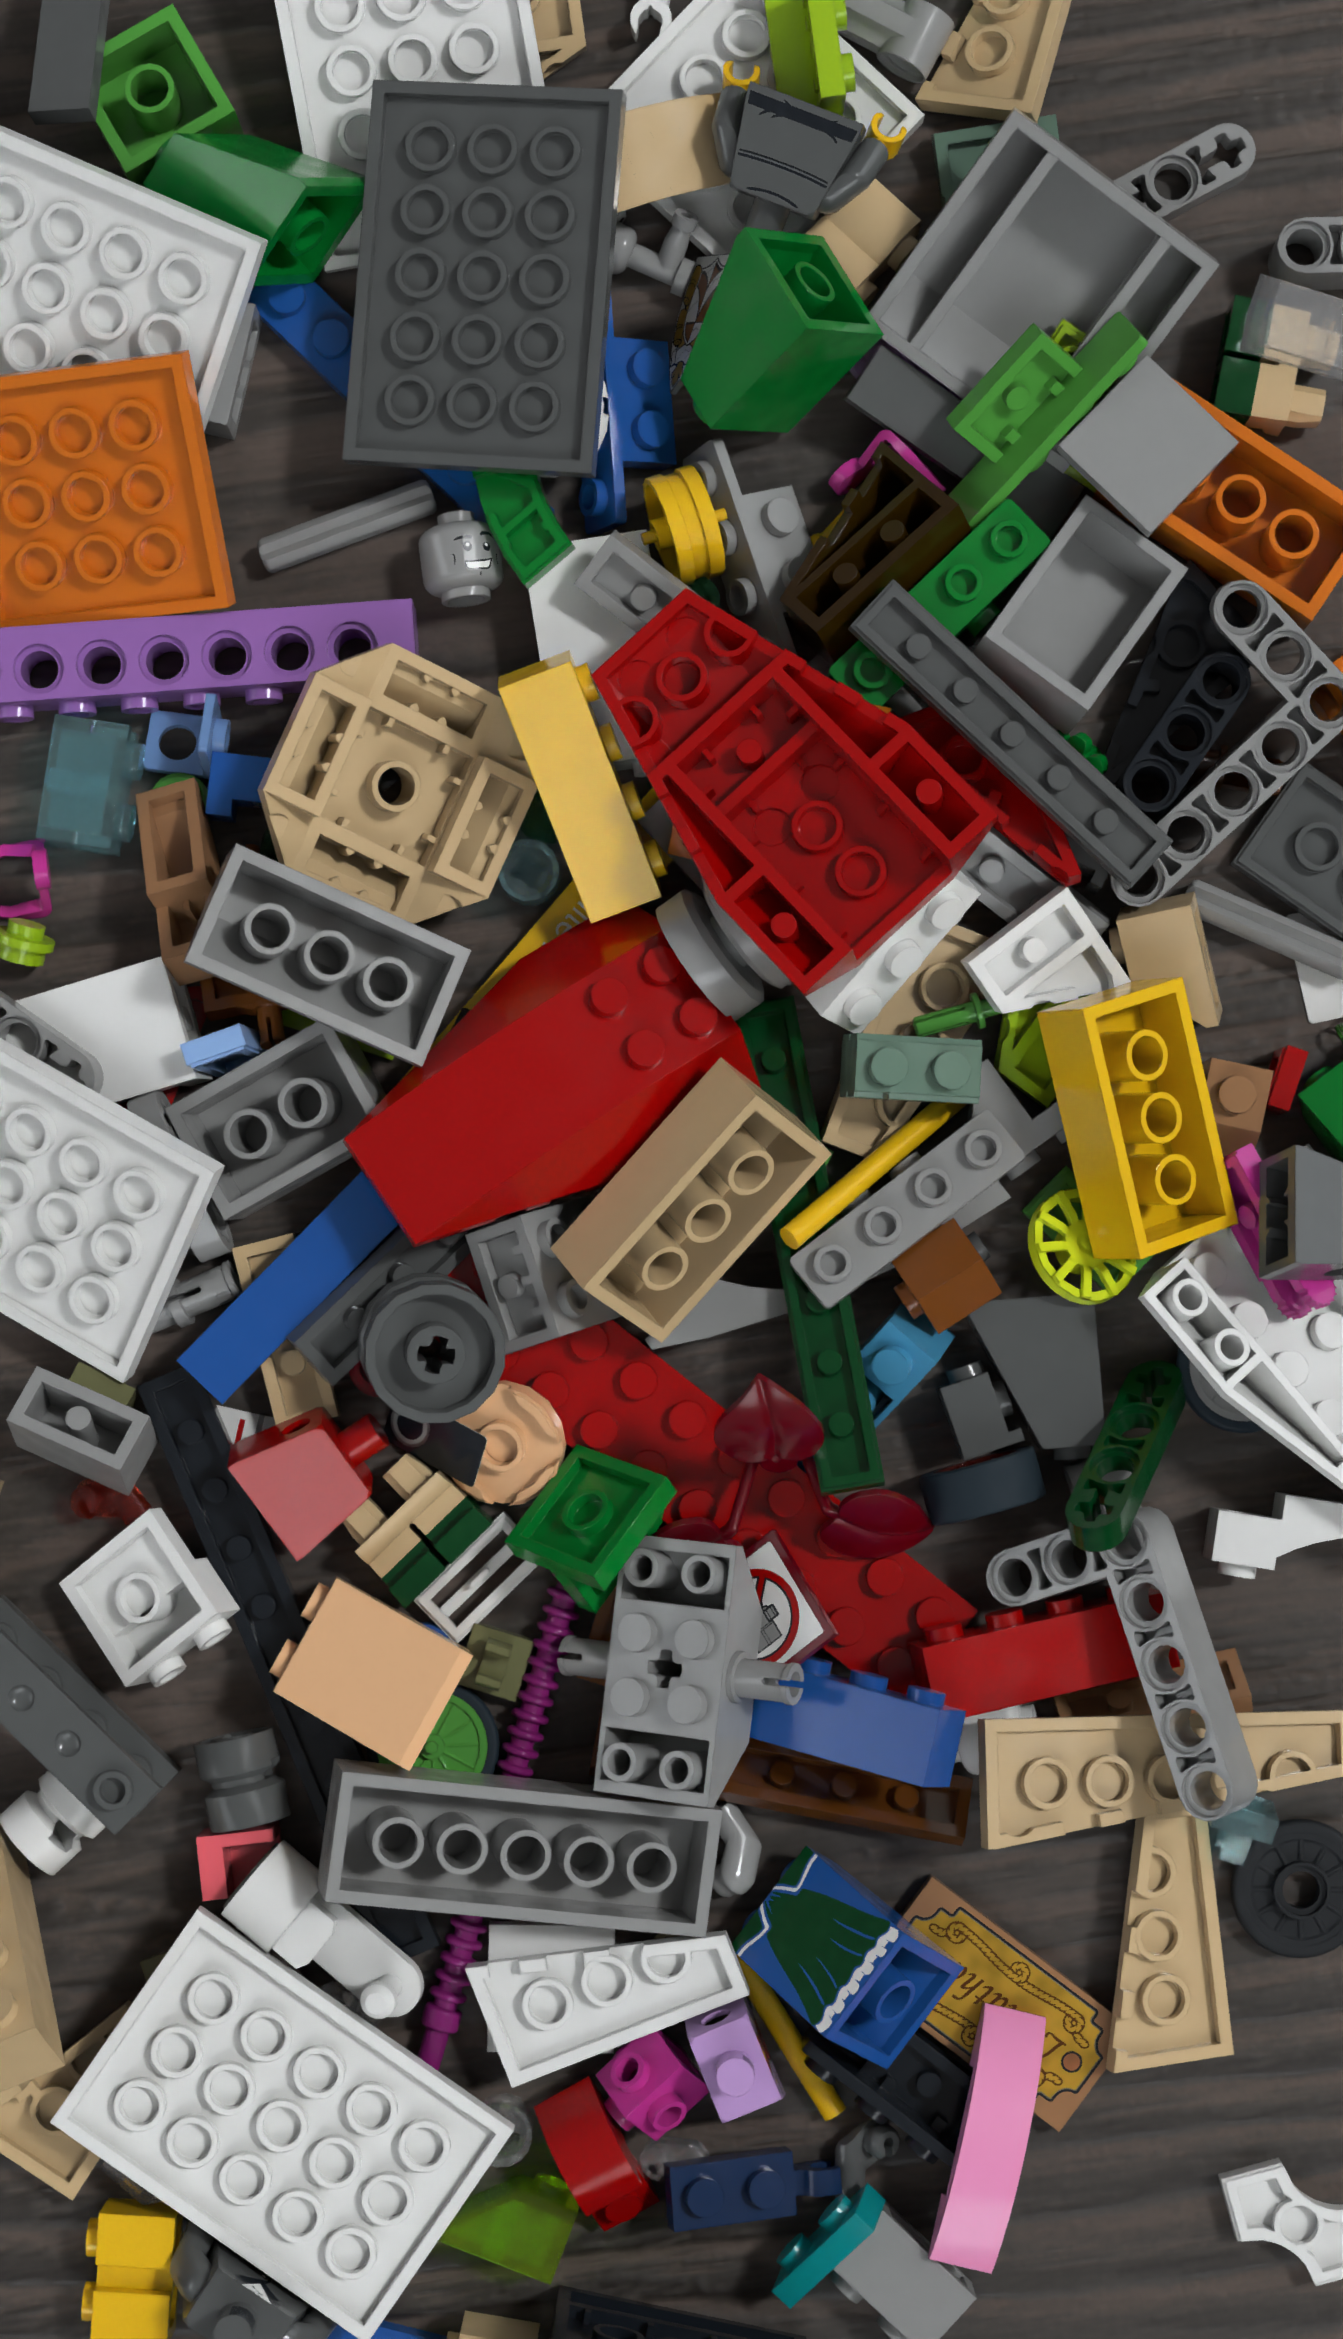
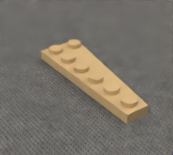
(1101, 1770)

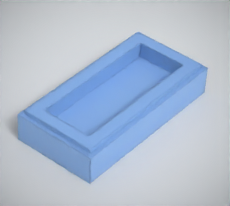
(222, 1050)

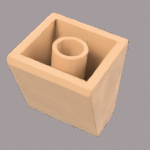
(370, 1671)

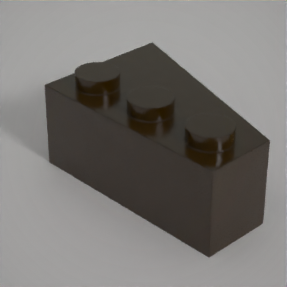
(889, 531)

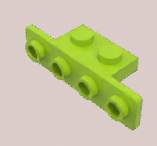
(808, 51)

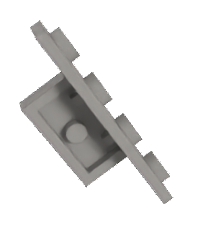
(761, 543)
(906, 1209)

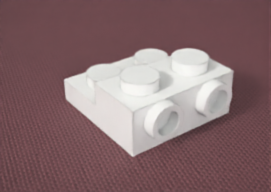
(150, 1601)

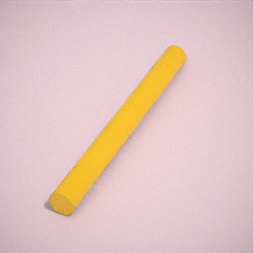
(867, 1172)

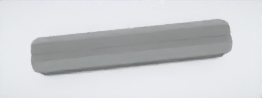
(347, 526)
(1269, 929)

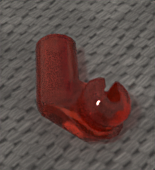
(98, 1500)

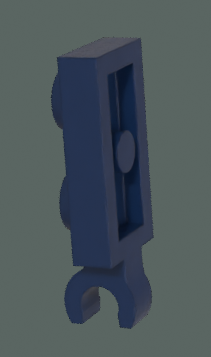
(743, 2187)

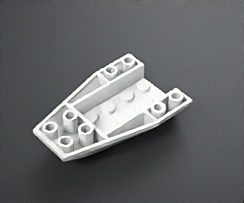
(1260, 1362)

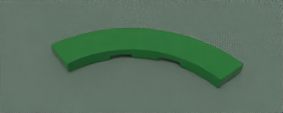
(522, 523)

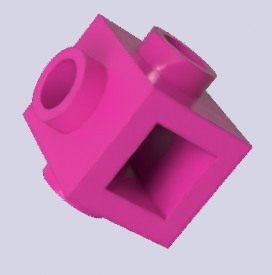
(651, 2084)

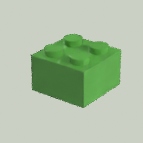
(154, 88)

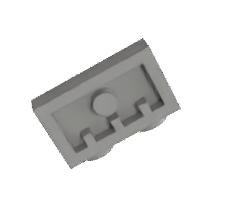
(528, 1283)

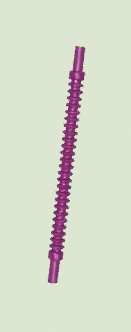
(442, 2015)

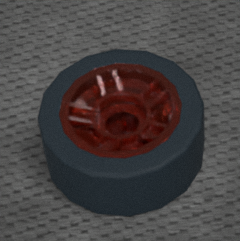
(982, 1486)

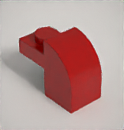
(594, 2155)

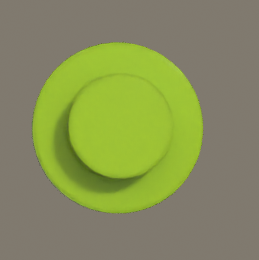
(25, 942)

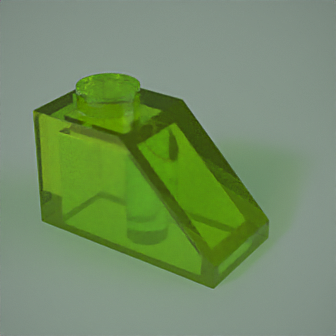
(517, 2225)

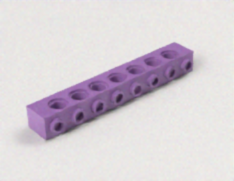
(199, 640)

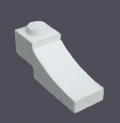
(1254, 1541)

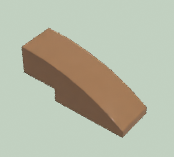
(178, 868)

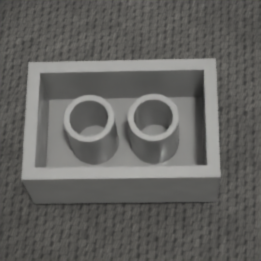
(279, 1117)

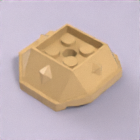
(457, 772)

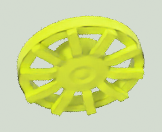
(1073, 1253)

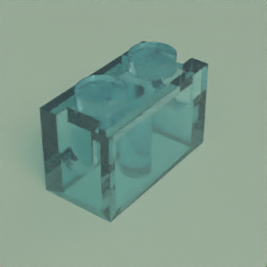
(89, 785)

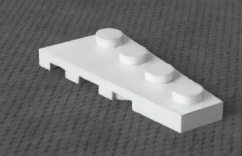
(589, 2000)

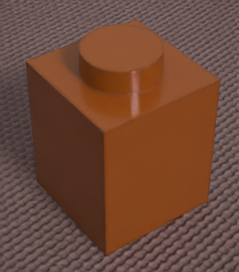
(944, 1277)

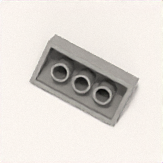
(326, 955)

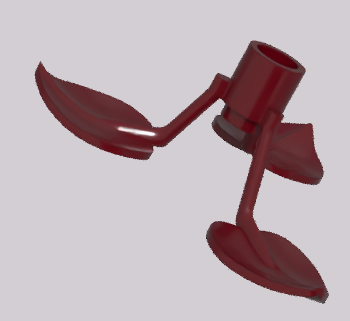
(778, 1431)

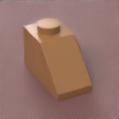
(1237, 1100)

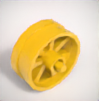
(684, 525)

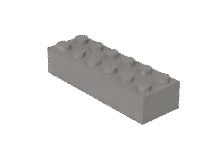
(516, 1849)

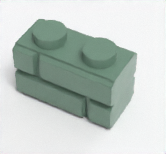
(910, 1068)

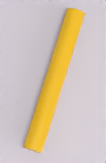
(790, 2043)

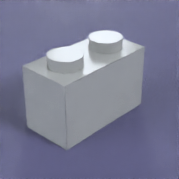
(82, 1430)
(899, 2280)

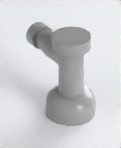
(667, 265)

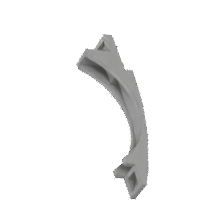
(734, 1306)

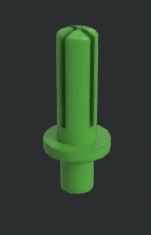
(954, 1017)

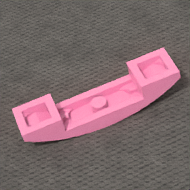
(990, 2139)

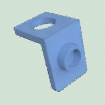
(211, 735)

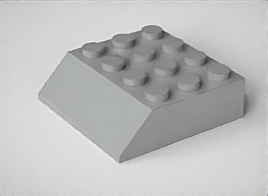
(1030, 243)

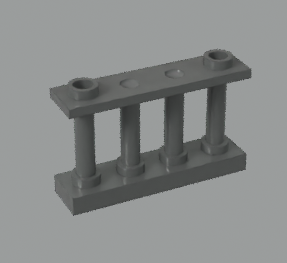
(75, 1726)

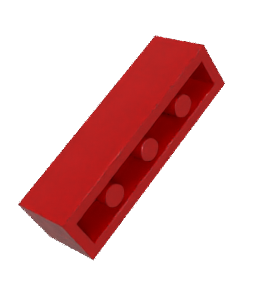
(1028, 1655)

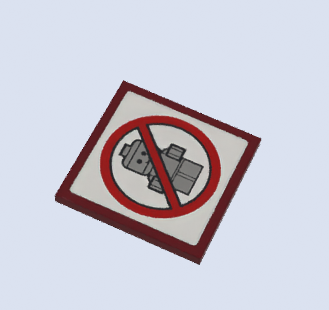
(792, 1618)

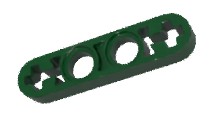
(1115, 1453)

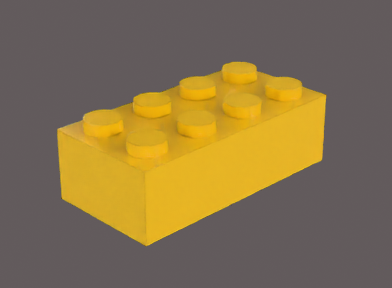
(1137, 1118)

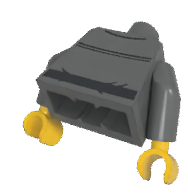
(793, 152)

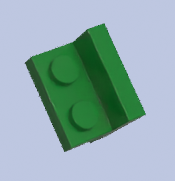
(591, 1522)

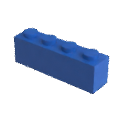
(865, 1725)

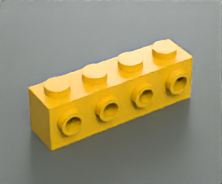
(580, 785)

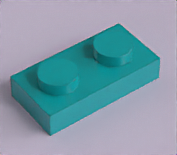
(841, 2231)

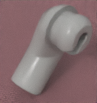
(740, 1855)

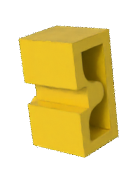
(133, 2280)

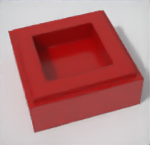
(1287, 1068)

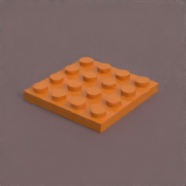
(107, 495)

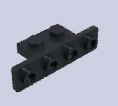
(918, 2092)

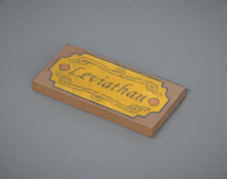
(1015, 1977)

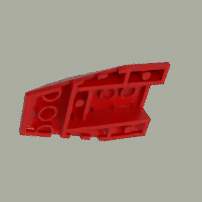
(789, 789)
(546, 1081)

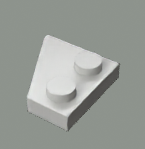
(1044, 957)

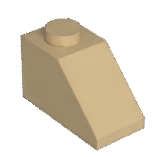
(1169, 943)

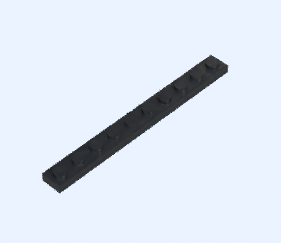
(269, 1609)

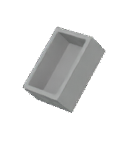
(1078, 614)

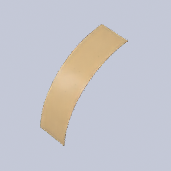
(669, 151)

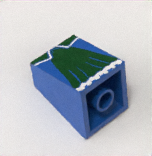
(845, 1958)

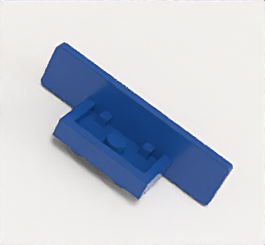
(637, 430)

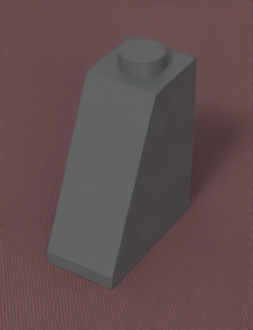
(1049, 1367)

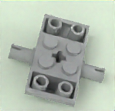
(679, 1672)

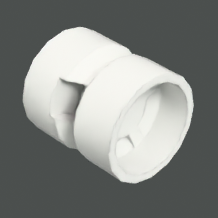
(49, 1824)

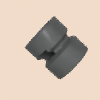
(242, 1779)

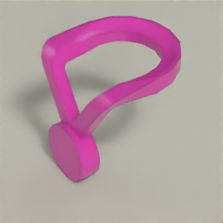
(856, 469)
(39, 907)

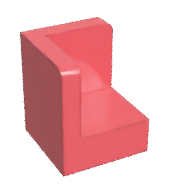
(231, 1856)

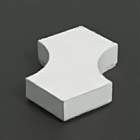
(1271, 2209)

